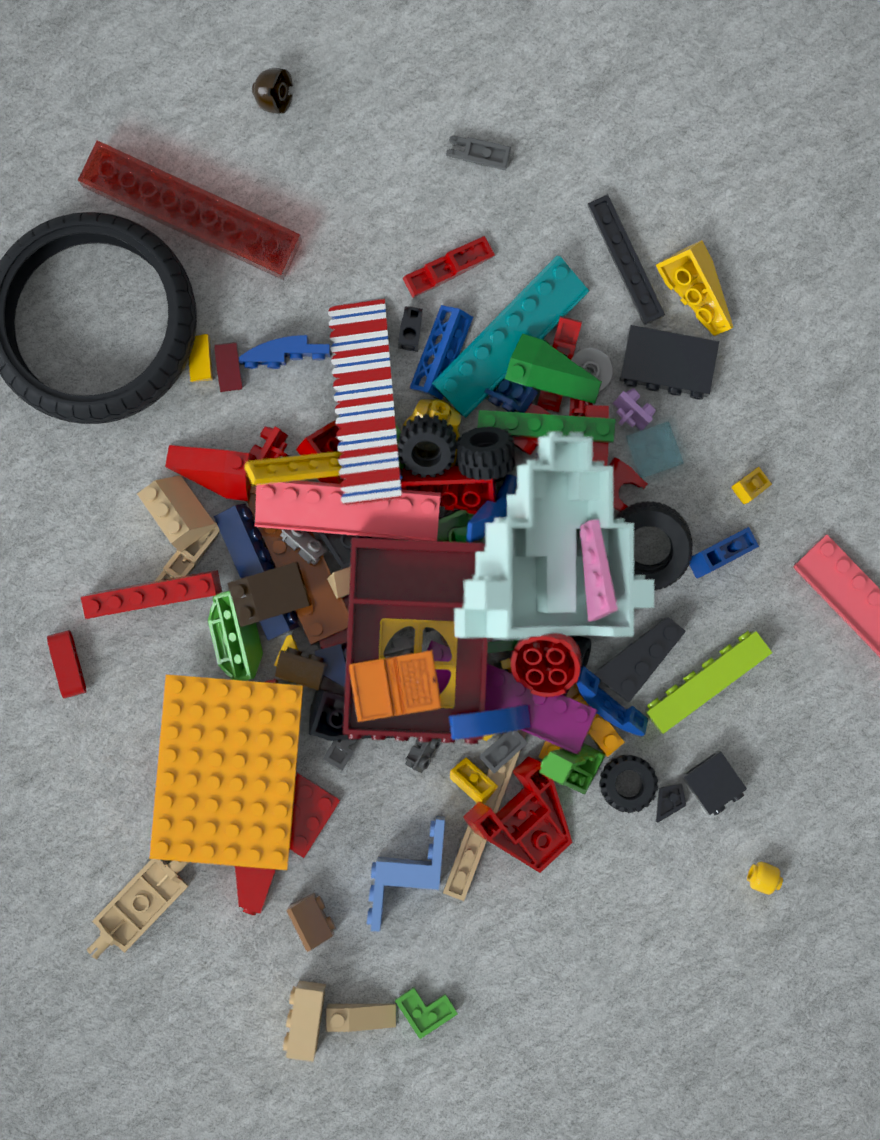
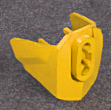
(441, 409)

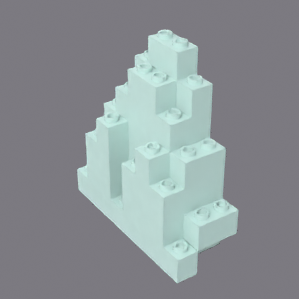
(533, 559)

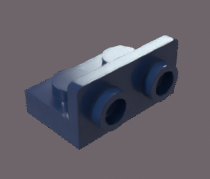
(512, 396)

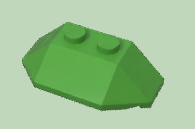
(236, 647)

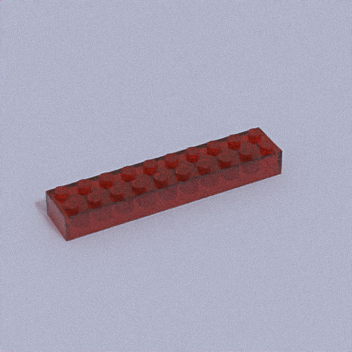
(190, 210)

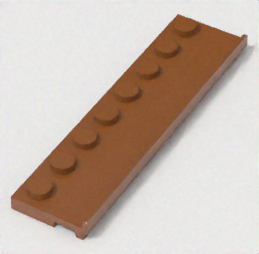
(326, 613)

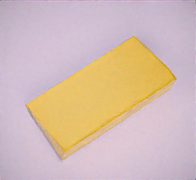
(200, 359)
(473, 781)

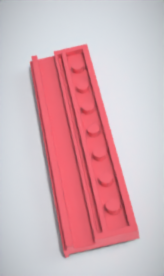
(319, 509)
(843, 588)

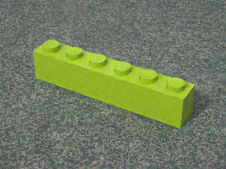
(708, 681)

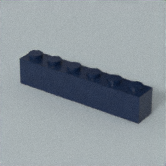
(251, 558)

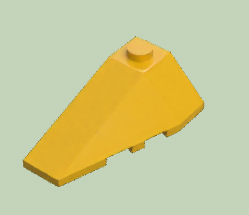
(697, 283)

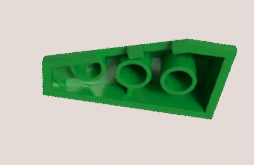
(545, 368)

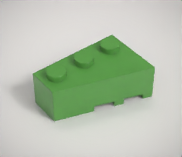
(573, 769)

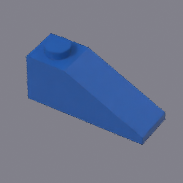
(723, 552)

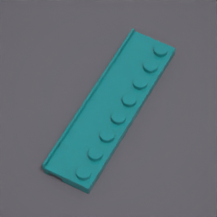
(531, 312)

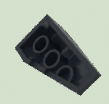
(327, 716)

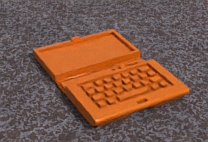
(395, 686)

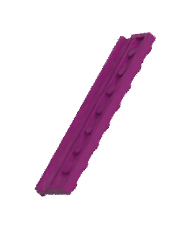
(551, 718)

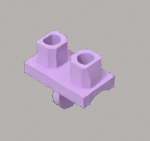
(631, 411)

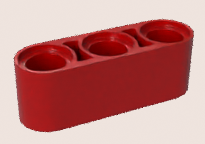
(66, 664)

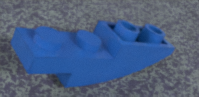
(275, 352)

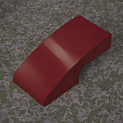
(228, 367)

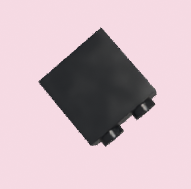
(714, 783)

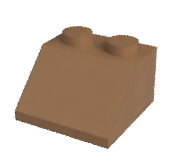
(311, 921)

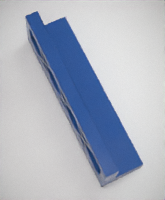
(445, 351)

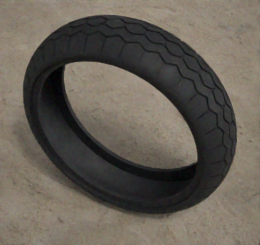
(162, 373)

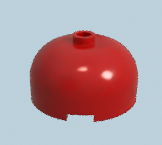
(546, 664)

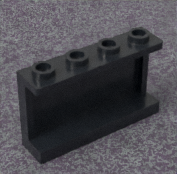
(669, 362)

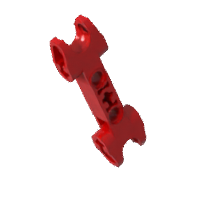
(621, 471)

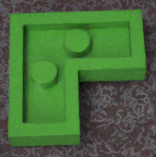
(422, 1017)

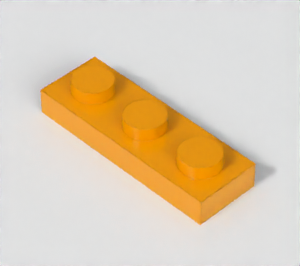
(602, 732)

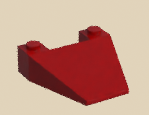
(530, 824)

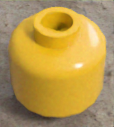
(764, 878)

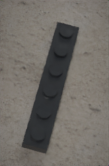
(626, 259)

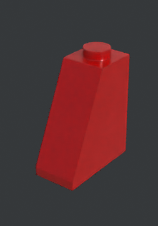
(253, 887)

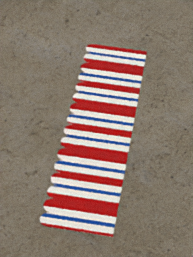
(365, 403)

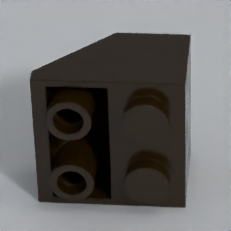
(300, 669)

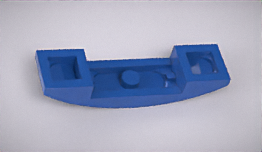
(628, 719)
(489, 722)

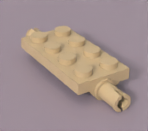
(138, 905)

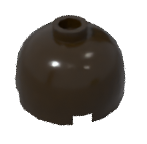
(272, 90)

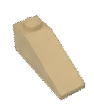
(359, 1017)

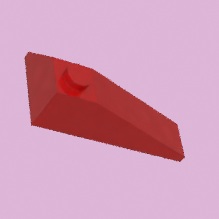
(214, 469)

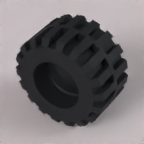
(486, 453)
(425, 461)
(648, 787)

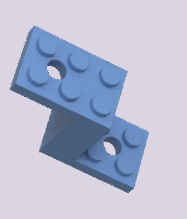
(406, 873)

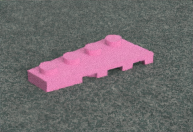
(597, 576)

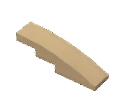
(184, 562)

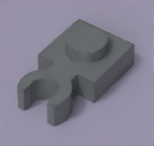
(339, 753)

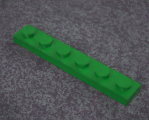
(539, 425)

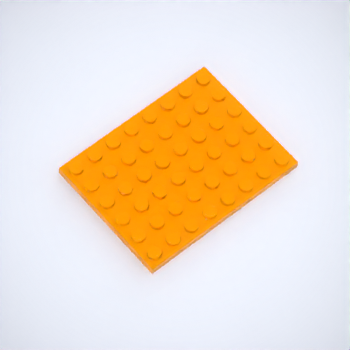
(226, 772)

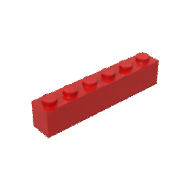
(151, 594)

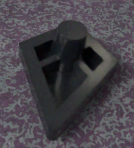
(669, 801)

